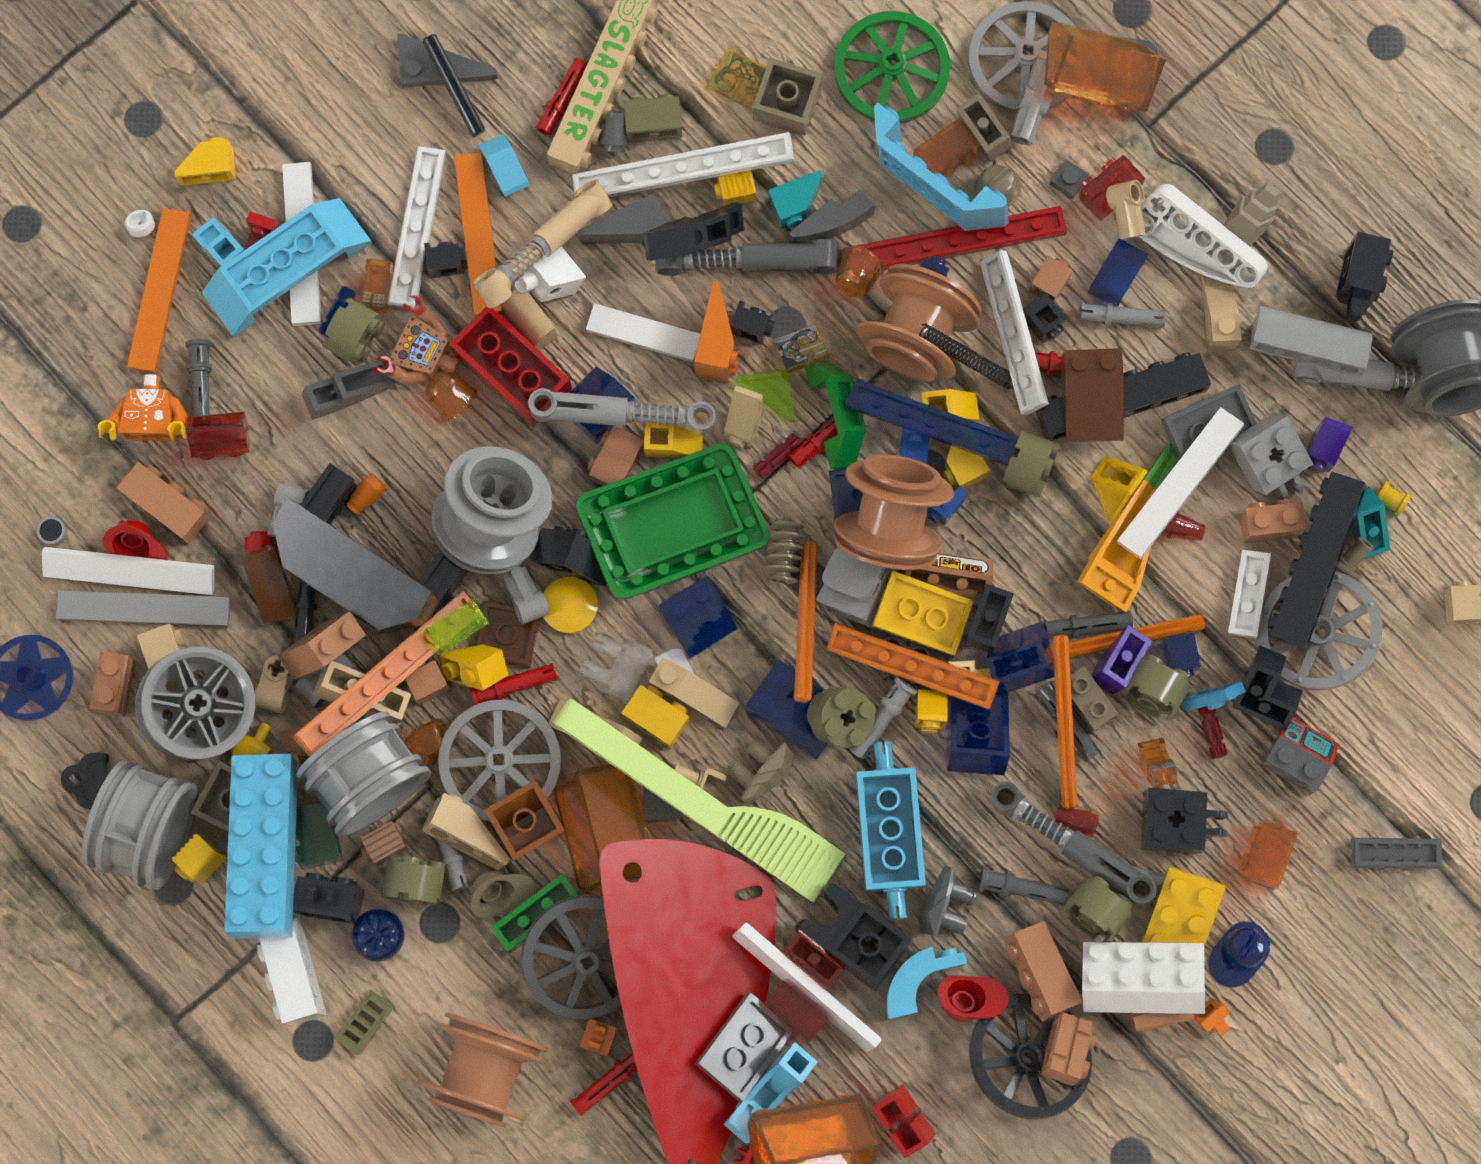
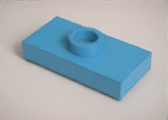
(1213, 697)

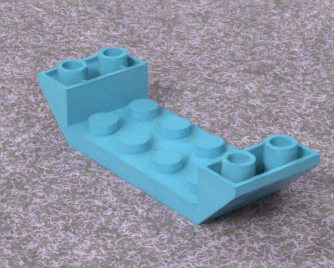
(984, 212)
(282, 262)

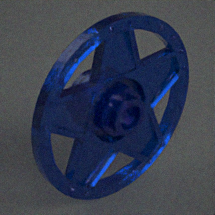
(32, 677)

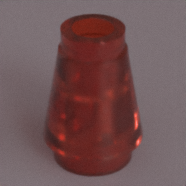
(1184, 528)
(1078, 819)

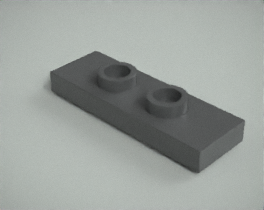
(1396, 853)

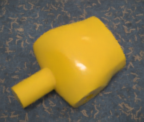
(253, 745)

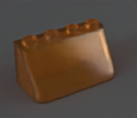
(1101, 68)
(595, 811)
(815, 1133)

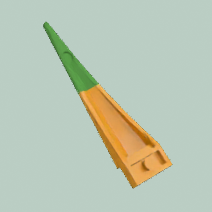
(1111, 569)

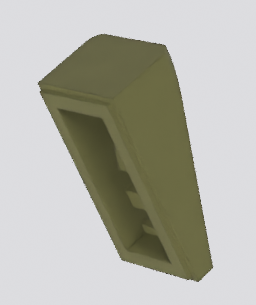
(356, 1016)

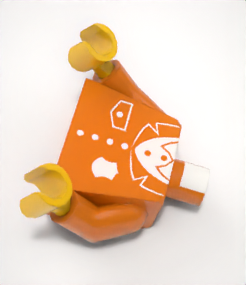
(146, 414)

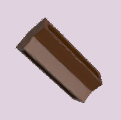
(268, 584)

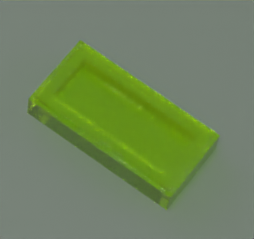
(457, 626)

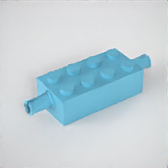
(890, 830)

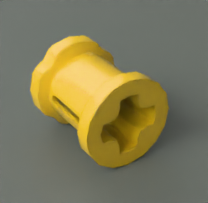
(1393, 498)

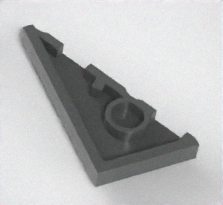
(419, 69)

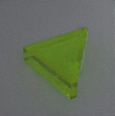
(775, 391)

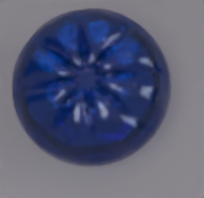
(378, 935)

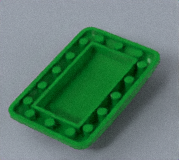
(672, 521)

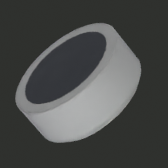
(52, 531)

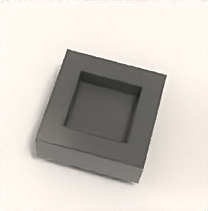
(1069, 179)

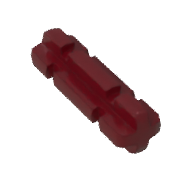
(777, 456)
(1213, 733)

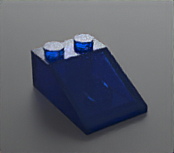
(776, 708)
(978, 736)

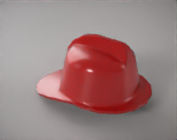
(133, 539)
(972, 997)

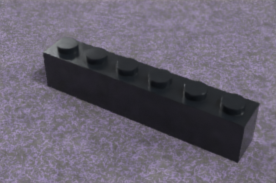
(1142, 391)
(1318, 560)

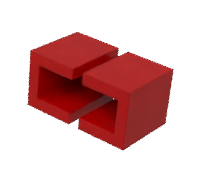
(913, 1130)

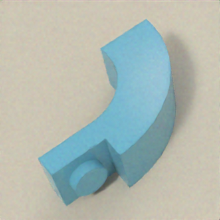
(904, 985)

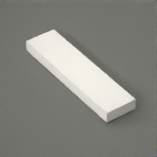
(643, 332)

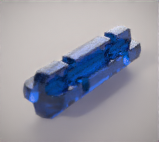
(343, 294)

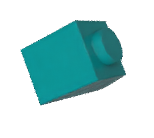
(794, 199)
(1372, 524)

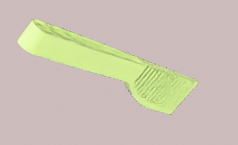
(763, 836)

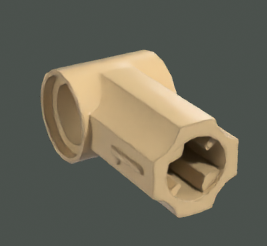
(1126, 201)

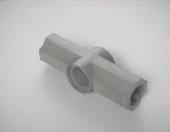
(1031, 105)

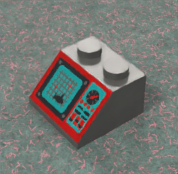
(1301, 756)

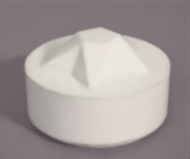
(139, 223)

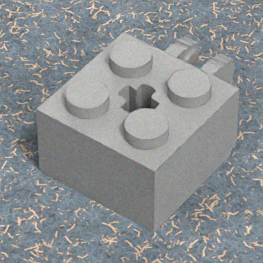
(1268, 469)

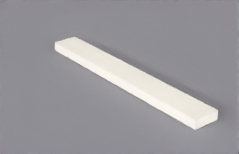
(691, 165)

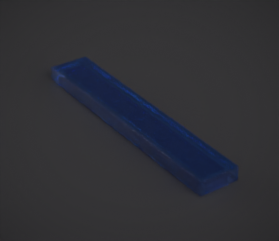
(931, 422)

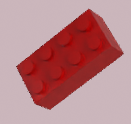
(507, 363)

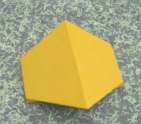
(1115, 484)

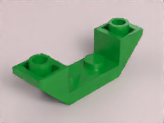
(850, 425)

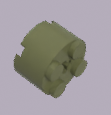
(353, 331)
(1031, 463)
(1157, 688)
(856, 717)
(413, 880)
(1098, 909)

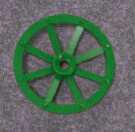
(897, 70)

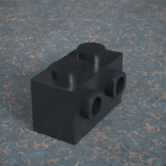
(989, 618)

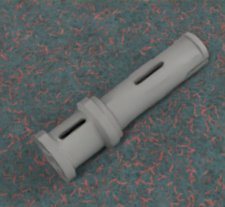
(890, 706)

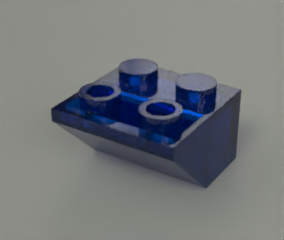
(1021, 658)

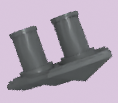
(934, 912)

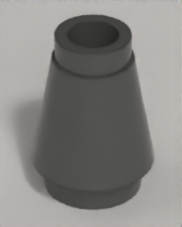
(614, 133)

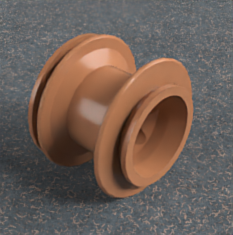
(917, 299)
(892, 512)
(482, 1069)

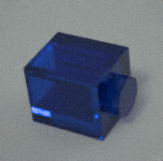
(1181, 653)

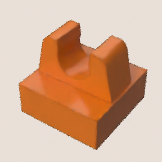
(1213, 1018)
(598, 1037)

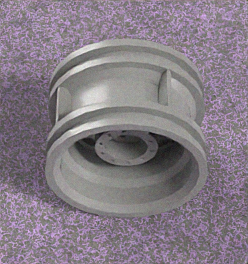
(219, 671)
(363, 774)
(139, 824)

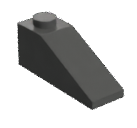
(626, 224)

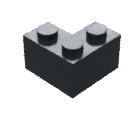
(568, 553)
(1265, 694)

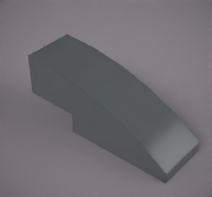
(833, 219)
(345, 389)

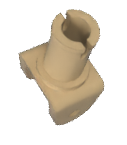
(699, 778)

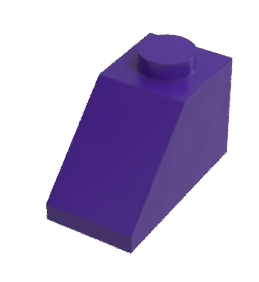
(1327, 444)
(1121, 660)

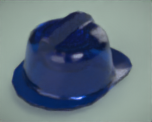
(1239, 954)

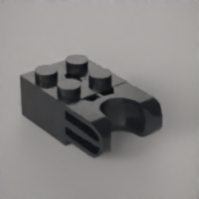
(853, 928)

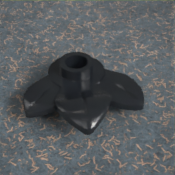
(93, 775)

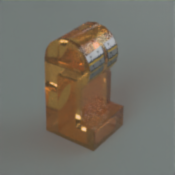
(377, 284)
(1156, 763)

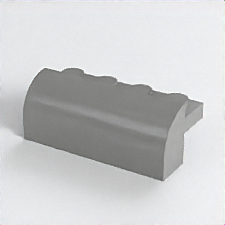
(1310, 341)

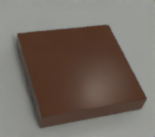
(508, 634)

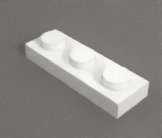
(1250, 594)

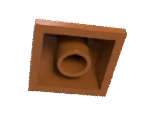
(524, 820)

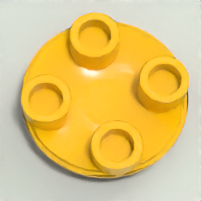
(570, 604)

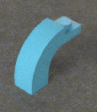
(772, 1087)

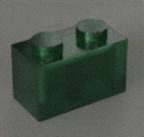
(316, 837)

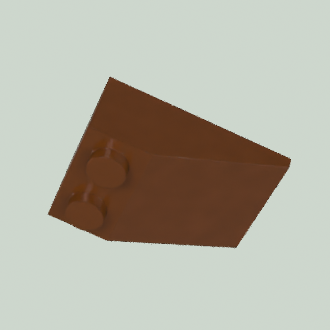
(1093, 395)

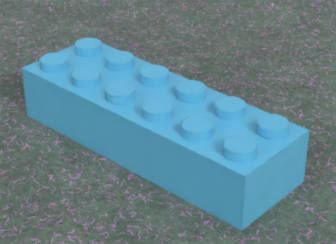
(261, 846)

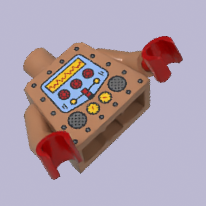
(420, 349)

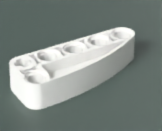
(1187, 245)

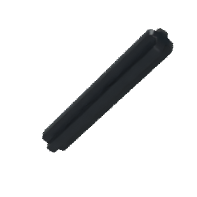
(453, 85)

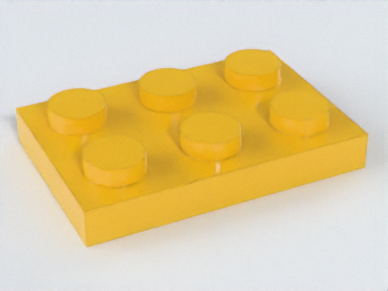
(922, 613)
(1183, 908)

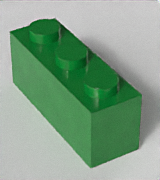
(514, 926)

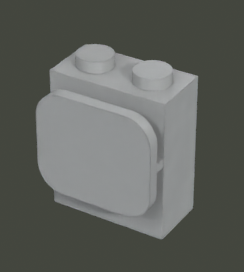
(853, 588)

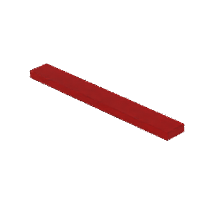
(957, 242)

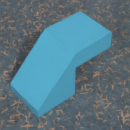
(504, 165)
(217, 242)

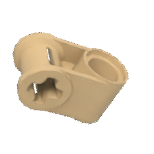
(273, 688)

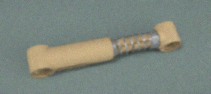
(587, 204)

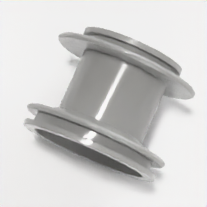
(490, 509)

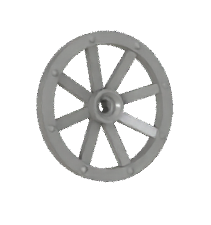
(1019, 60)
(1343, 677)
(497, 707)

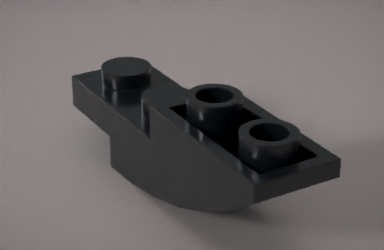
(694, 234)

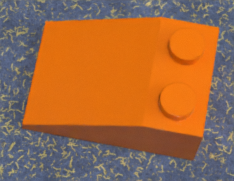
(715, 351)

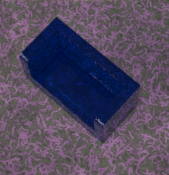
(1118, 272)

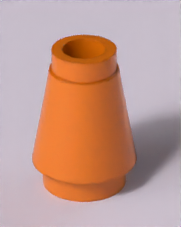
(366, 493)

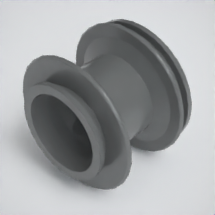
(1448, 352)

